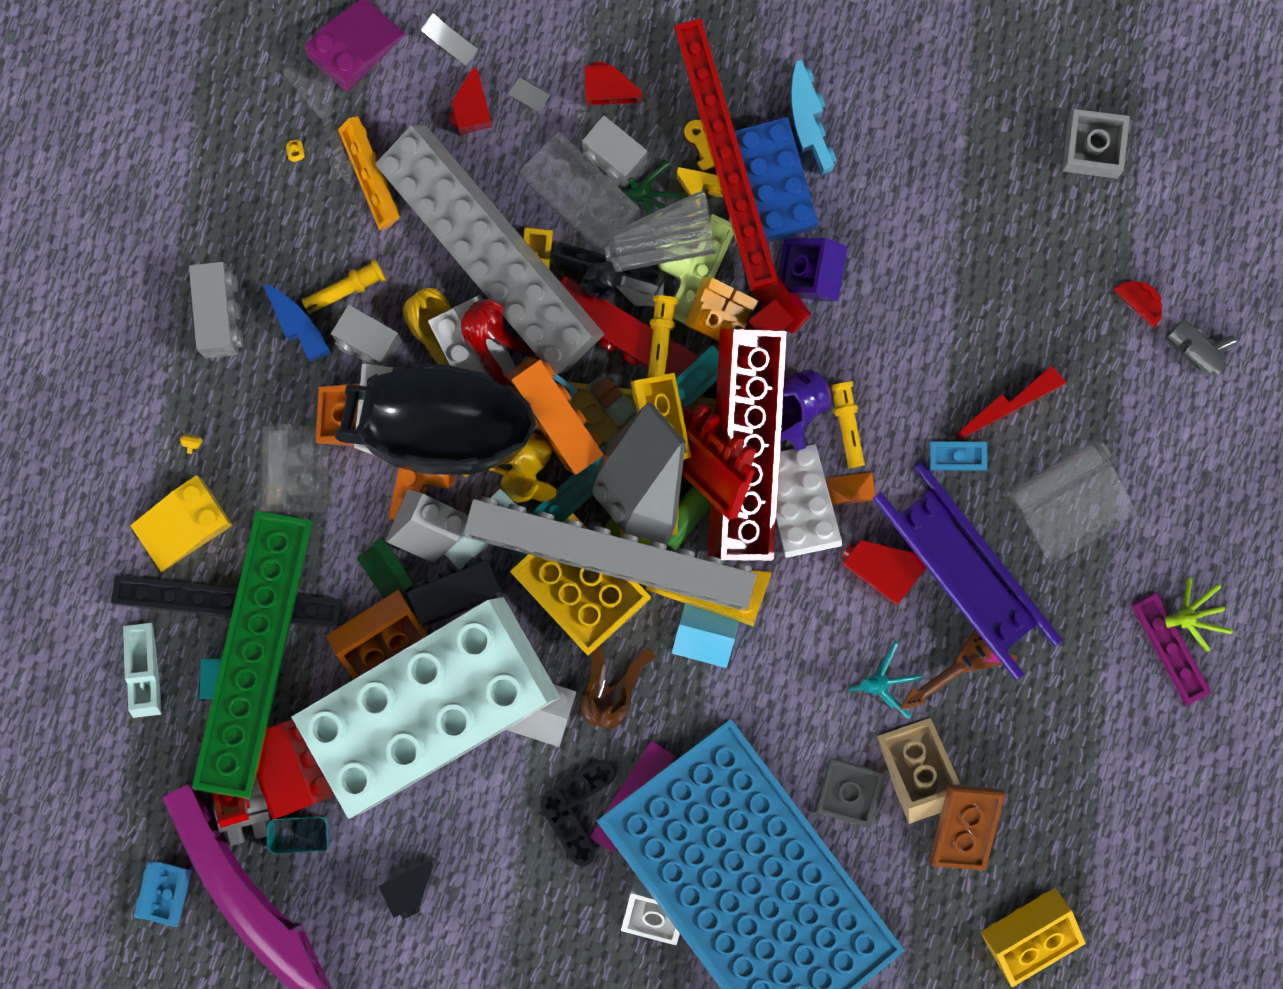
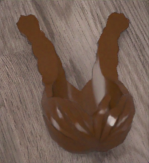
(607, 705)

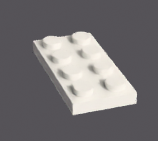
(804, 504)

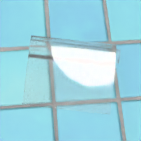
(1073, 501)

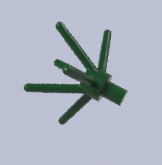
(643, 191)

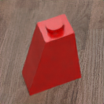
(884, 568)

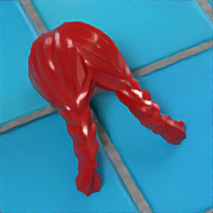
(484, 322)

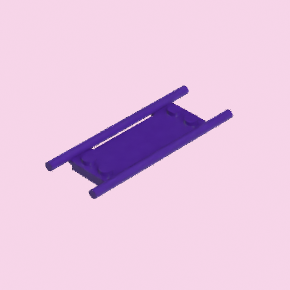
(964, 574)

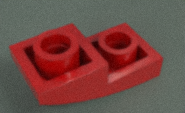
(790, 302)

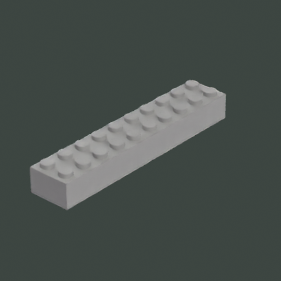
(489, 248)
(610, 555)

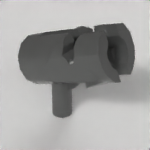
(1200, 351)

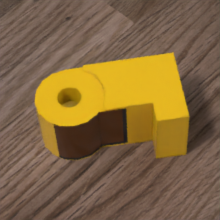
(696, 139)

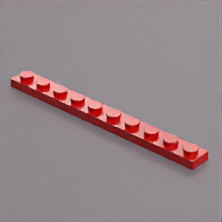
(725, 154)

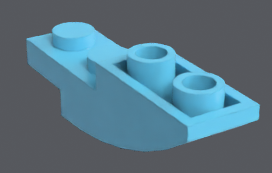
(805, 108)

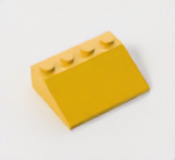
(580, 600)

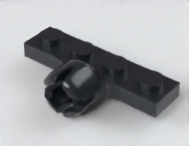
(601, 276)

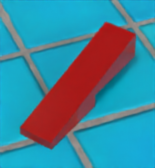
(1001, 407)

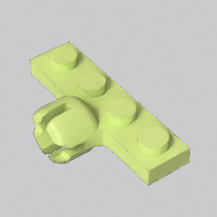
(692, 270)

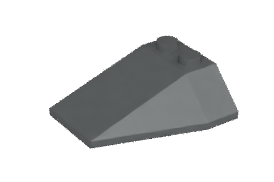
(642, 476)

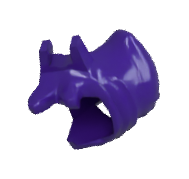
(803, 399)

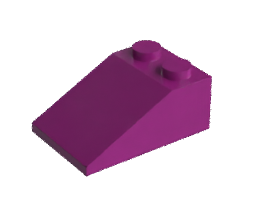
(353, 43)

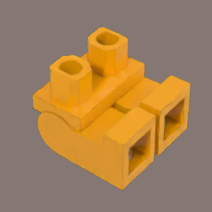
(718, 307)

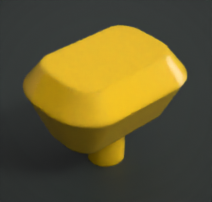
(295, 150)
(191, 442)

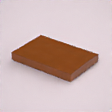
(967, 827)

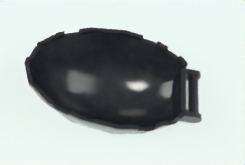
(438, 420)

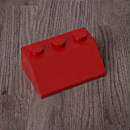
(289, 772)

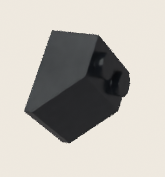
(409, 890)

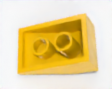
(181, 523)

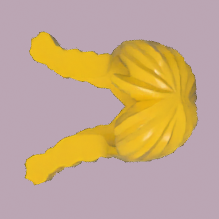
(416, 313)

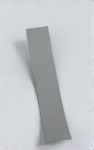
(464, 51)

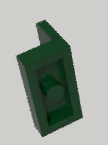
(385, 569)

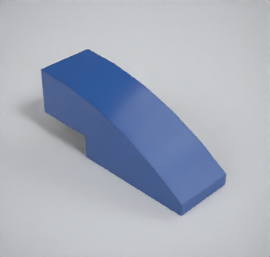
(297, 324)

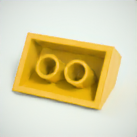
(664, 395)
(1033, 937)

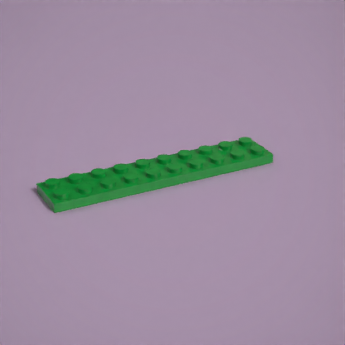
(252, 655)

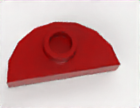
(1142, 299)

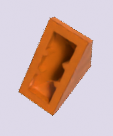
(851, 488)

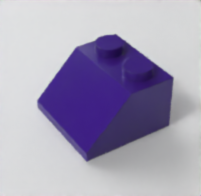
(812, 267)

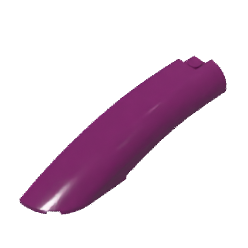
(253, 917)

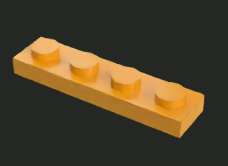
(370, 177)

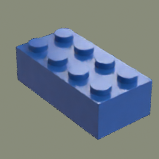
(777, 179)

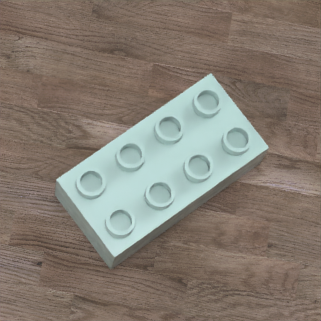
(425, 706)

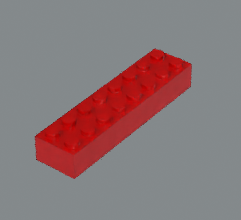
(750, 406)

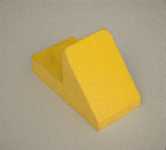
(696, 181)

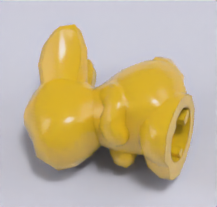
(521, 481)

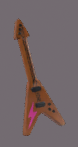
(972, 657)

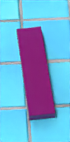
(1171, 649)
(649, 765)

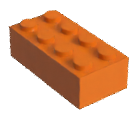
(554, 416)

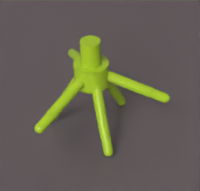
(1188, 617)

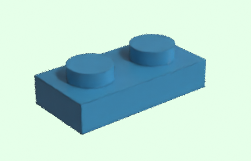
(958, 456)

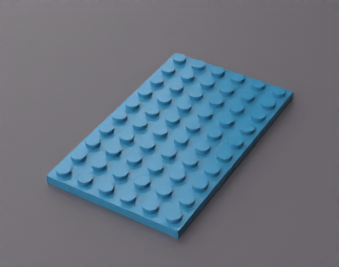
(747, 874)

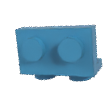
(162, 893)

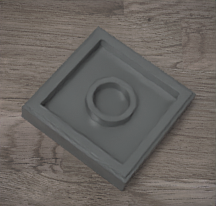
(850, 792)

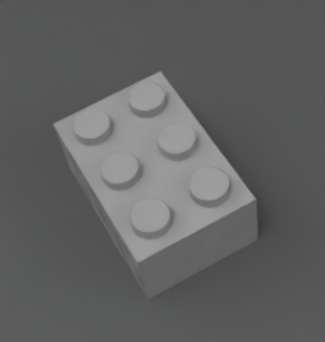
(215, 310)

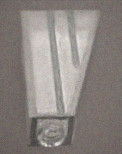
(664, 236)

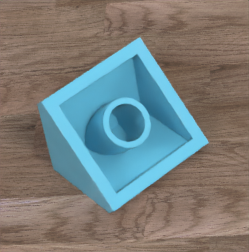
(705, 636)

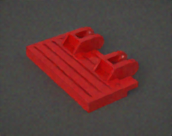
(716, 468)

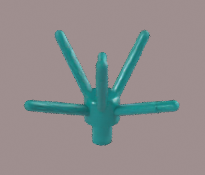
(879, 682)

